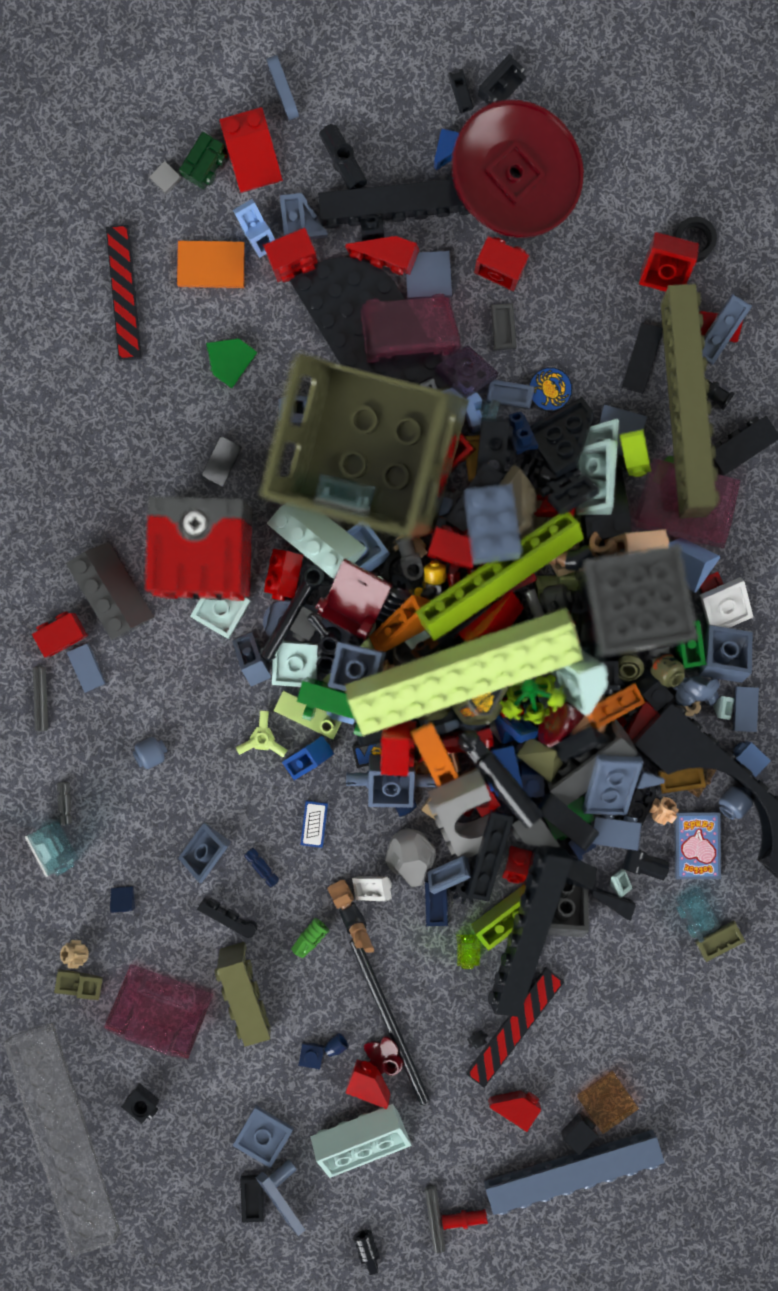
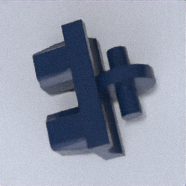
(522, 434)

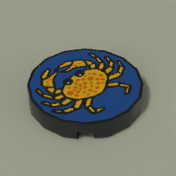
(551, 389)

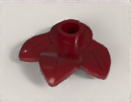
(382, 1054)

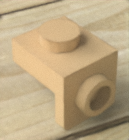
(420, 546)

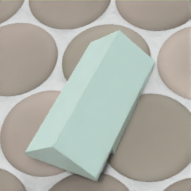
(599, 464)

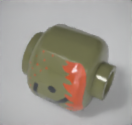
(668, 670)

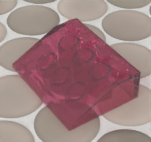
(660, 508)

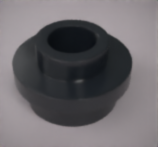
(477, 1040)

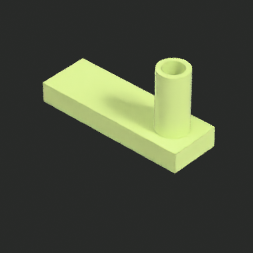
(321, 723)

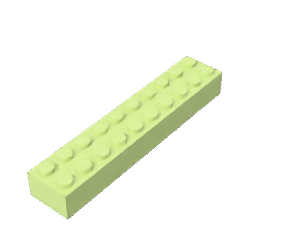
(464, 672)

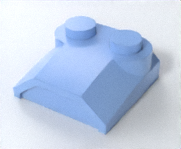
(376, 551)

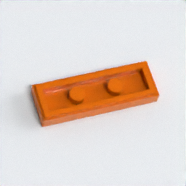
(615, 706)

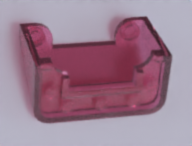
(409, 327)

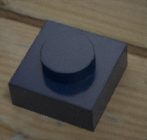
(311, 1055)

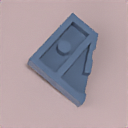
(299, 215)

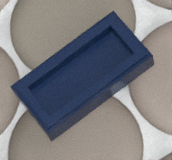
(436, 907)

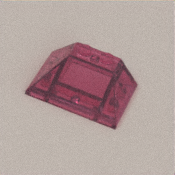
(158, 1012)

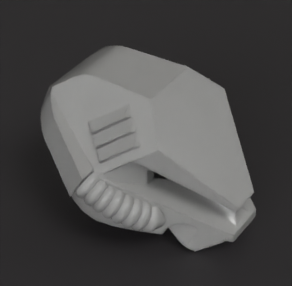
(410, 856)

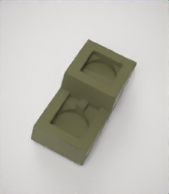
(77, 983)

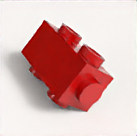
(283, 574)

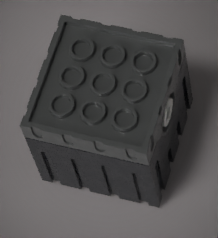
(635, 602)

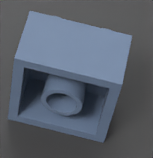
(354, 663)

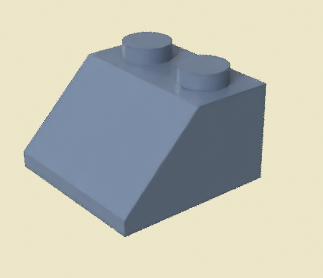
(727, 654)

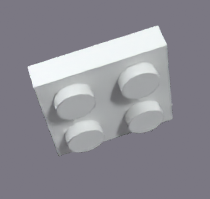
(727, 604)

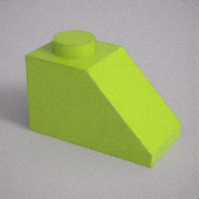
(635, 453)

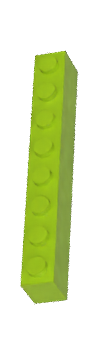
(500, 576)

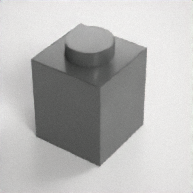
(302, 627)

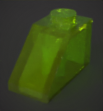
(467, 951)

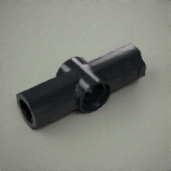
(337, 147)

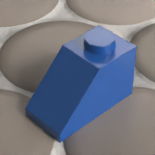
(308, 757)

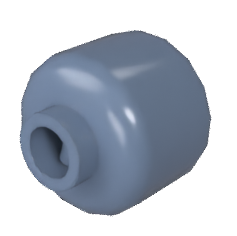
(149, 752)
(735, 802)

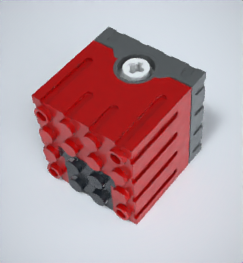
(199, 548)

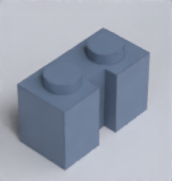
(617, 832)

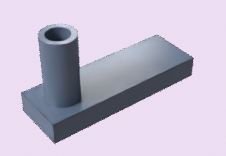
(270, 1186)

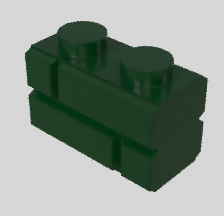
(203, 161)

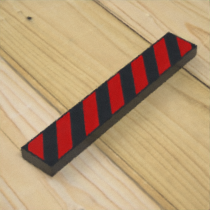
(123, 292)
(514, 1028)

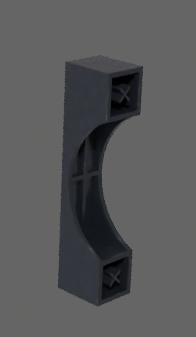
(677, 744)

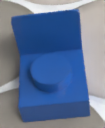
(515, 729)

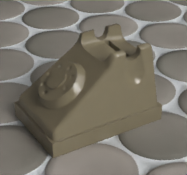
(524, 499)

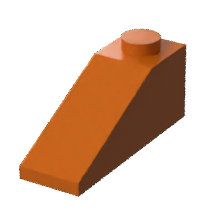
(400, 625)

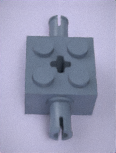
(389, 789)

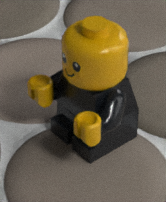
(433, 582)

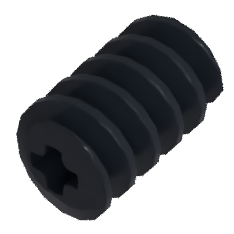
(398, 594)

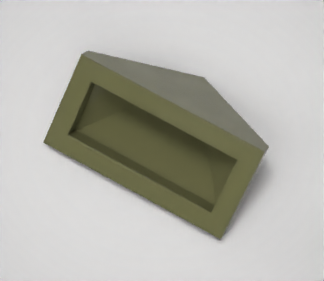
(540, 758)

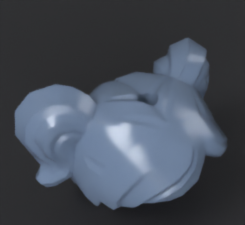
(697, 689)

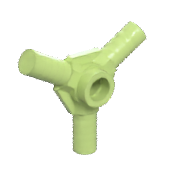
(262, 738)

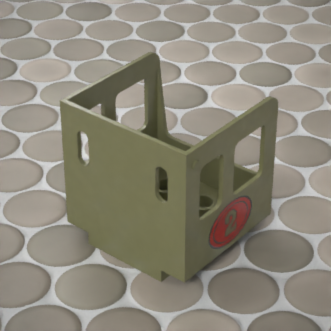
(372, 434)

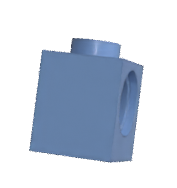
(751, 757)

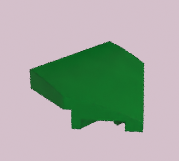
(229, 359)

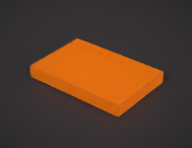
(211, 264)

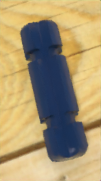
(261, 867)

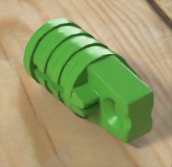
(310, 938)

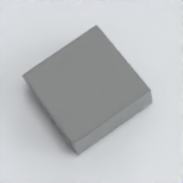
(165, 177)

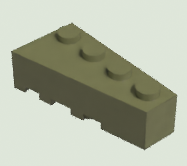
(242, 995)

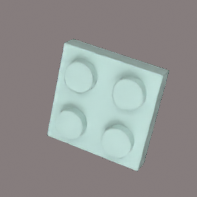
(220, 614)
(294, 663)

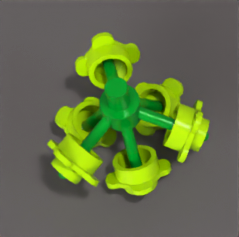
(530, 689)

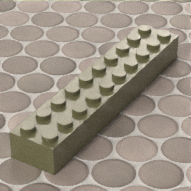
(688, 401)

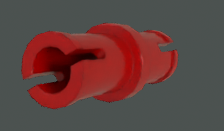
(464, 1219)

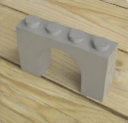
(453, 800)

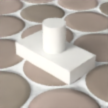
(372, 888)

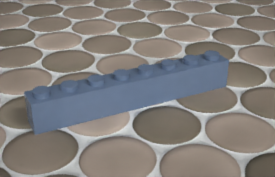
(573, 1172)

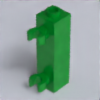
(318, 695)

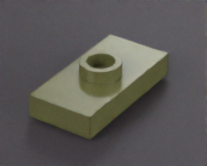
(720, 941)

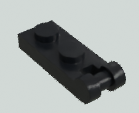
(228, 918)

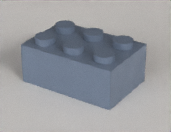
(492, 524)

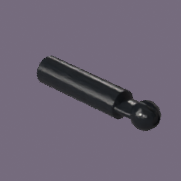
(500, 778)

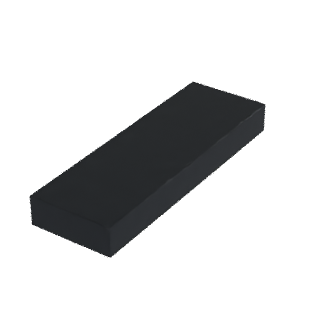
(642, 358)

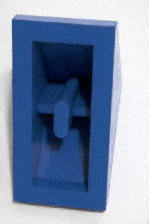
(445, 148)

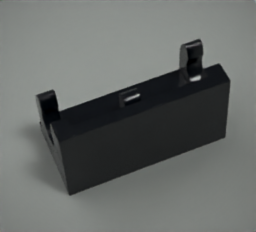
(502, 81)

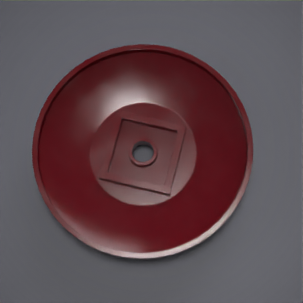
(536, 145)

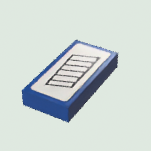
(314, 824)

